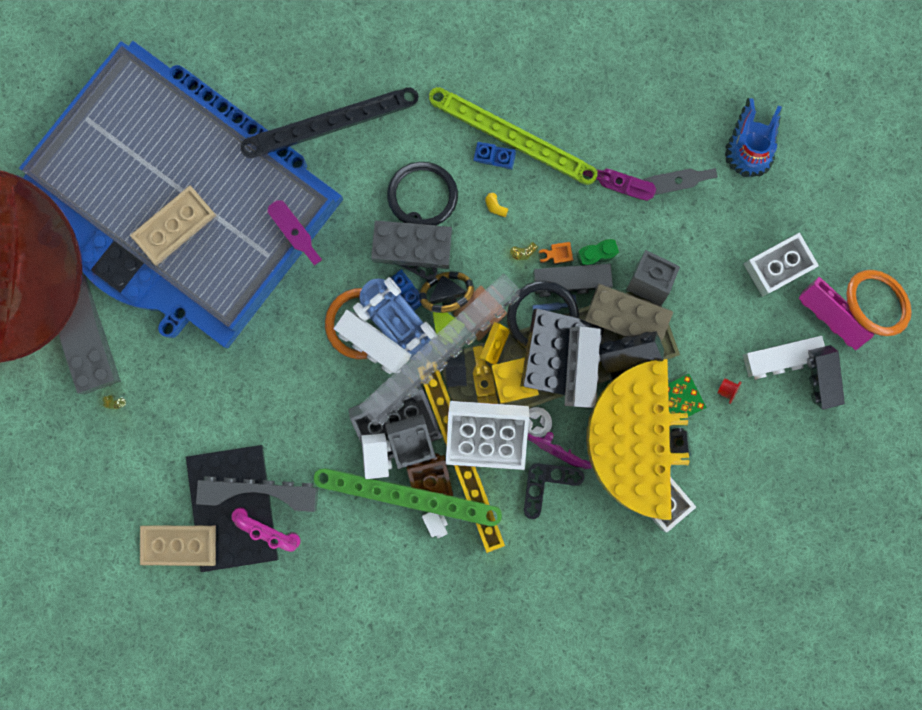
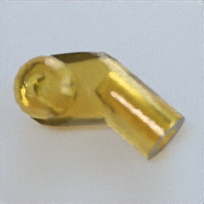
(523, 253)
(110, 404)

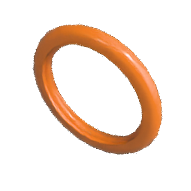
(862, 319)
(329, 325)

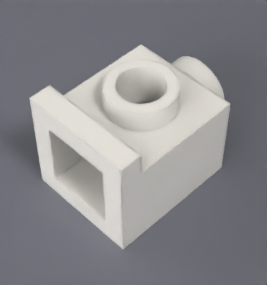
(435, 524)

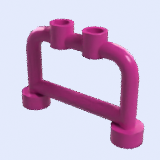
(286, 542)

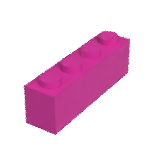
(835, 313)

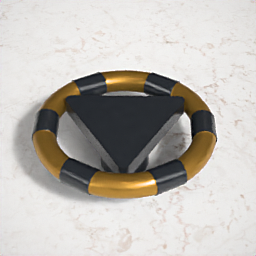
(446, 292)

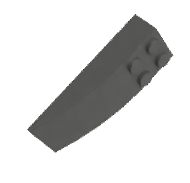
(87, 346)

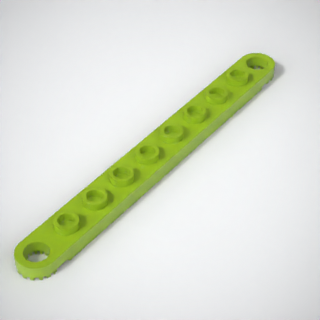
(513, 136)

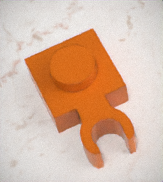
(559, 253)

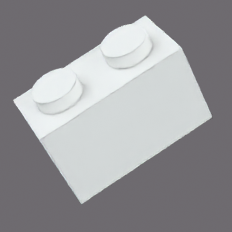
(375, 456)

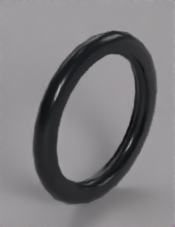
(427, 166)
(526, 290)

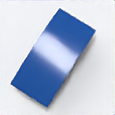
(494, 155)
(407, 289)

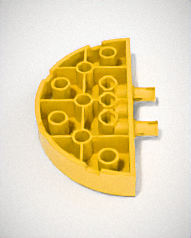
(632, 442)

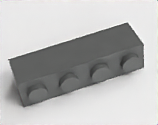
(575, 278)

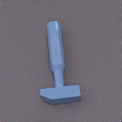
(552, 306)

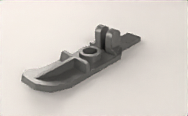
(690, 178)

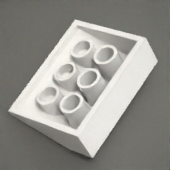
(487, 435)

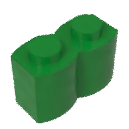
(602, 252)

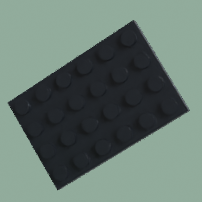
(233, 545)

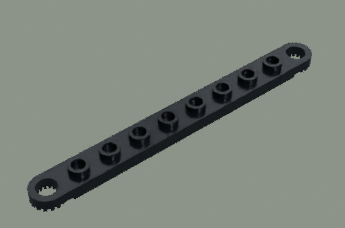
(328, 122)

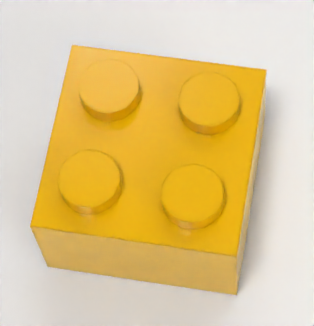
(508, 380)

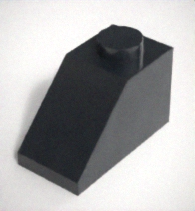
(456, 371)

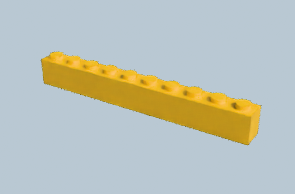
(467, 475)

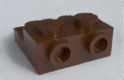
(431, 475)

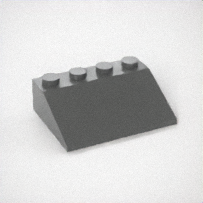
(412, 407)

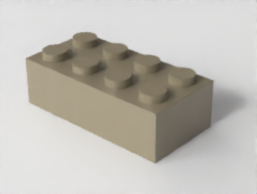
(626, 313)

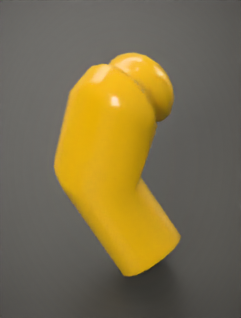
(493, 205)

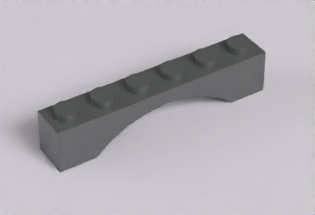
(297, 497)

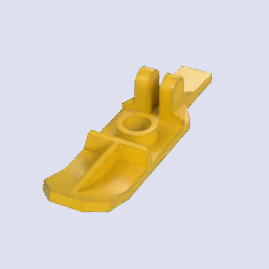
(481, 373)

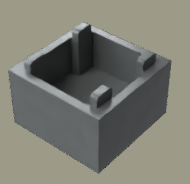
(653, 278)
(410, 441)

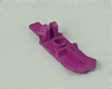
(630, 185)
(288, 223)
(558, 451)

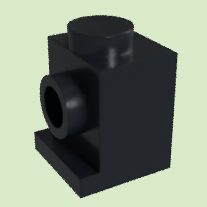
(679, 434)

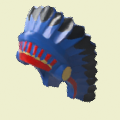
(752, 143)

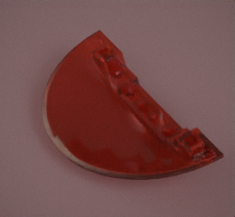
(36, 268)

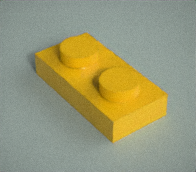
(495, 343)

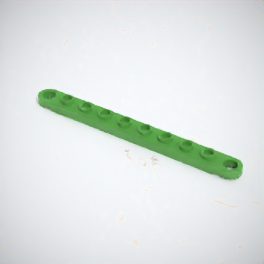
(408, 497)

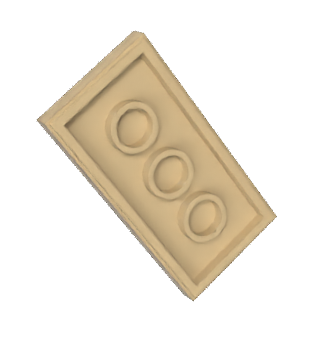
(173, 225)
(178, 545)

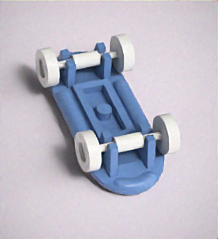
(393, 315)

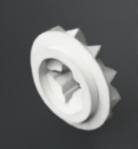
(546, 422)

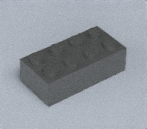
(411, 244)

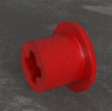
(729, 389)

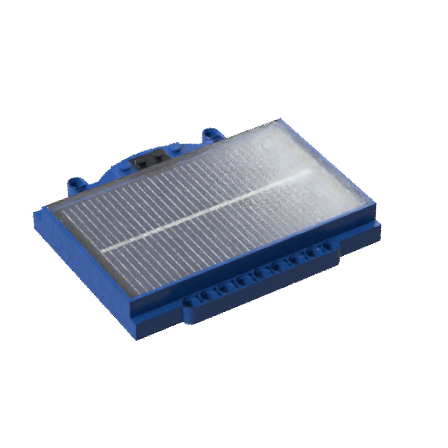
(134, 147)

